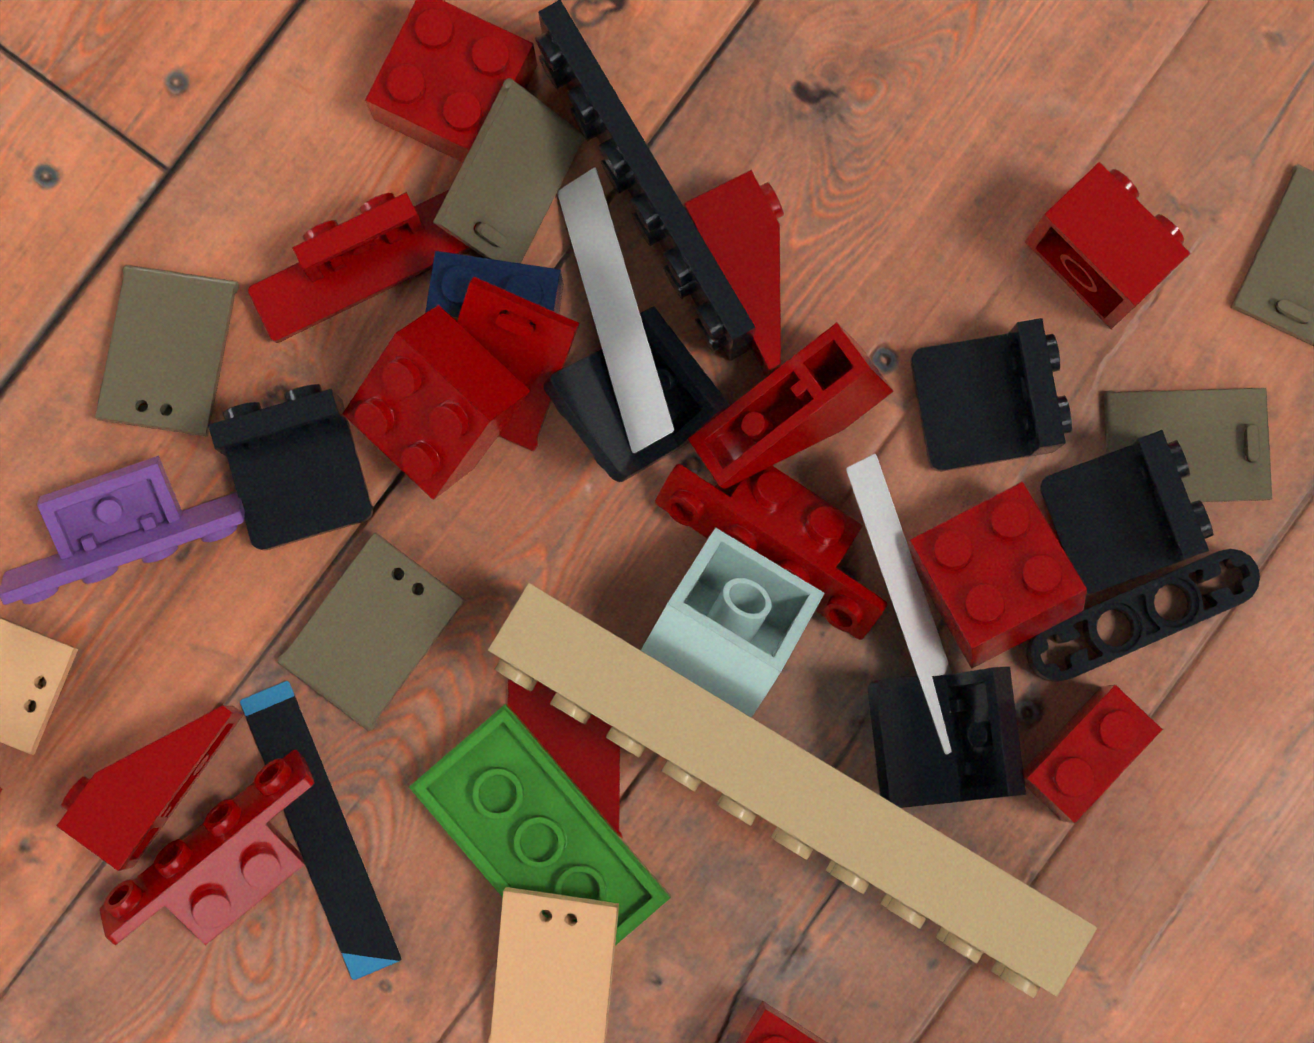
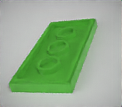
(532, 823)

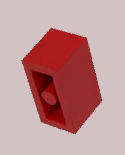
(1089, 753)

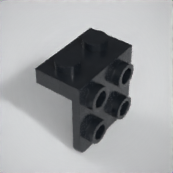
(991, 398)
(589, 404)
(294, 466)
(1126, 512)
(980, 731)

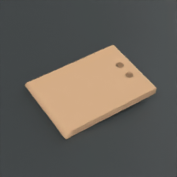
(23, 662)
(553, 969)

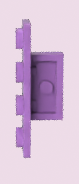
(114, 523)

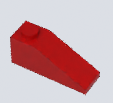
(744, 238)
(792, 408)
(134, 797)

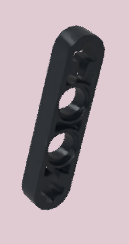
(1144, 620)

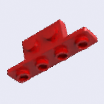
(352, 263)
(785, 526)
(221, 864)

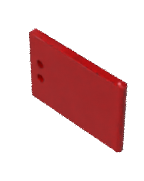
(524, 349)
(577, 747)

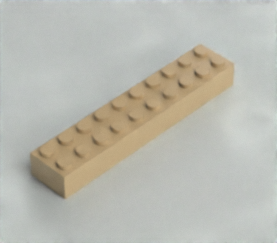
(800, 794)

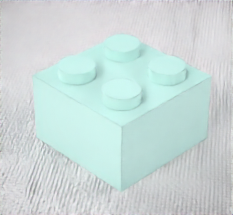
(733, 622)

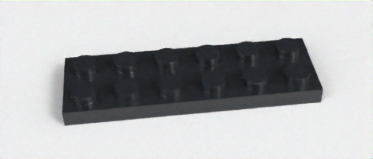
(633, 167)

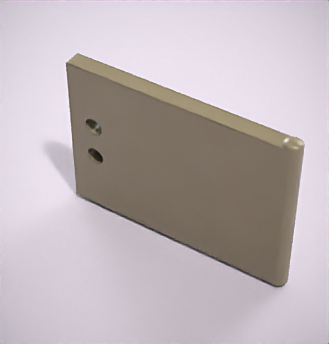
(509, 176)
(1285, 264)
(166, 350)
(1209, 432)
(371, 631)

